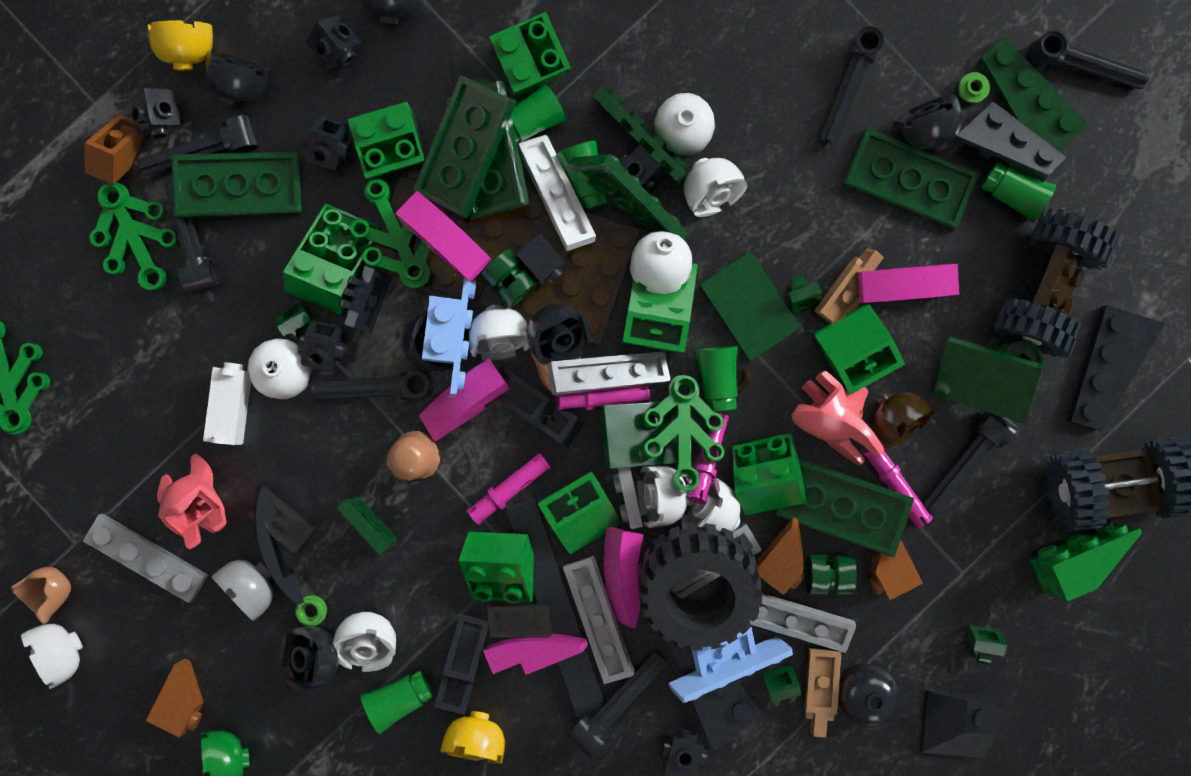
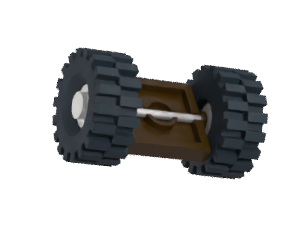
(1072, 244)
(1098, 488)

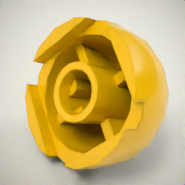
(180, 42)
(474, 739)

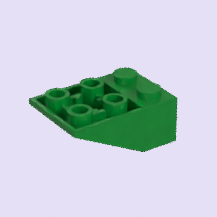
(327, 259)
(660, 319)
(1083, 560)

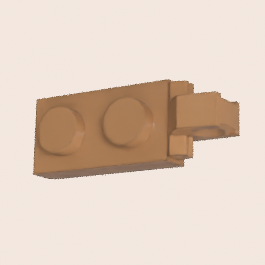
(844, 293)
(822, 688)

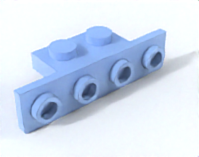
(446, 331)
(728, 663)

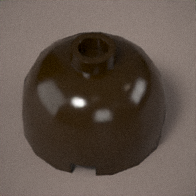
(899, 417)

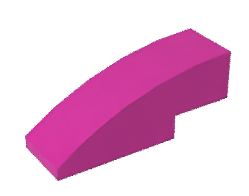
(443, 236)
(908, 283)
(480, 387)
(622, 573)
(532, 652)

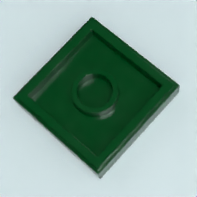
(367, 524)

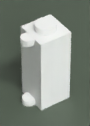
(227, 405)

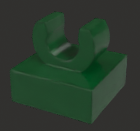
(802, 295)
(292, 319)
(985, 643)
(781, 684)

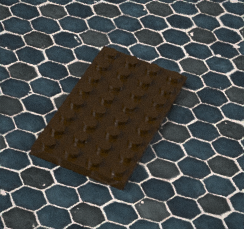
(590, 275)

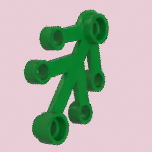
(129, 232)
(397, 239)
(10, 380)
(684, 428)

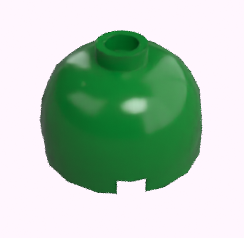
(223, 754)

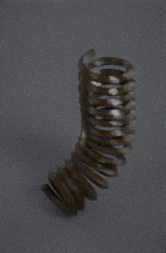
(745, 381)

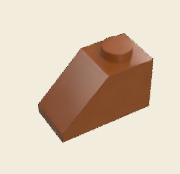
(112, 149)
(783, 559)
(893, 575)
(178, 701)

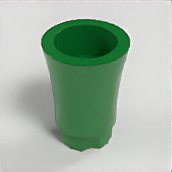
(536, 113)
(1019, 190)
(586, 194)
(719, 376)
(396, 700)

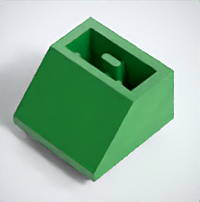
(530, 55)
(387, 140)
(859, 349)
(767, 474)
(579, 512)
(498, 567)

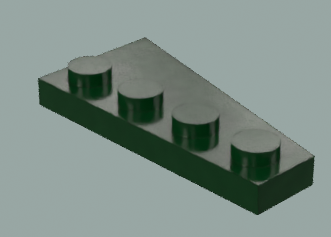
(1030, 95)
(633, 124)
(628, 194)

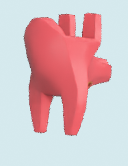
(837, 418)
(191, 503)

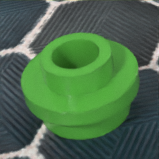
(967, 93)
(307, 619)

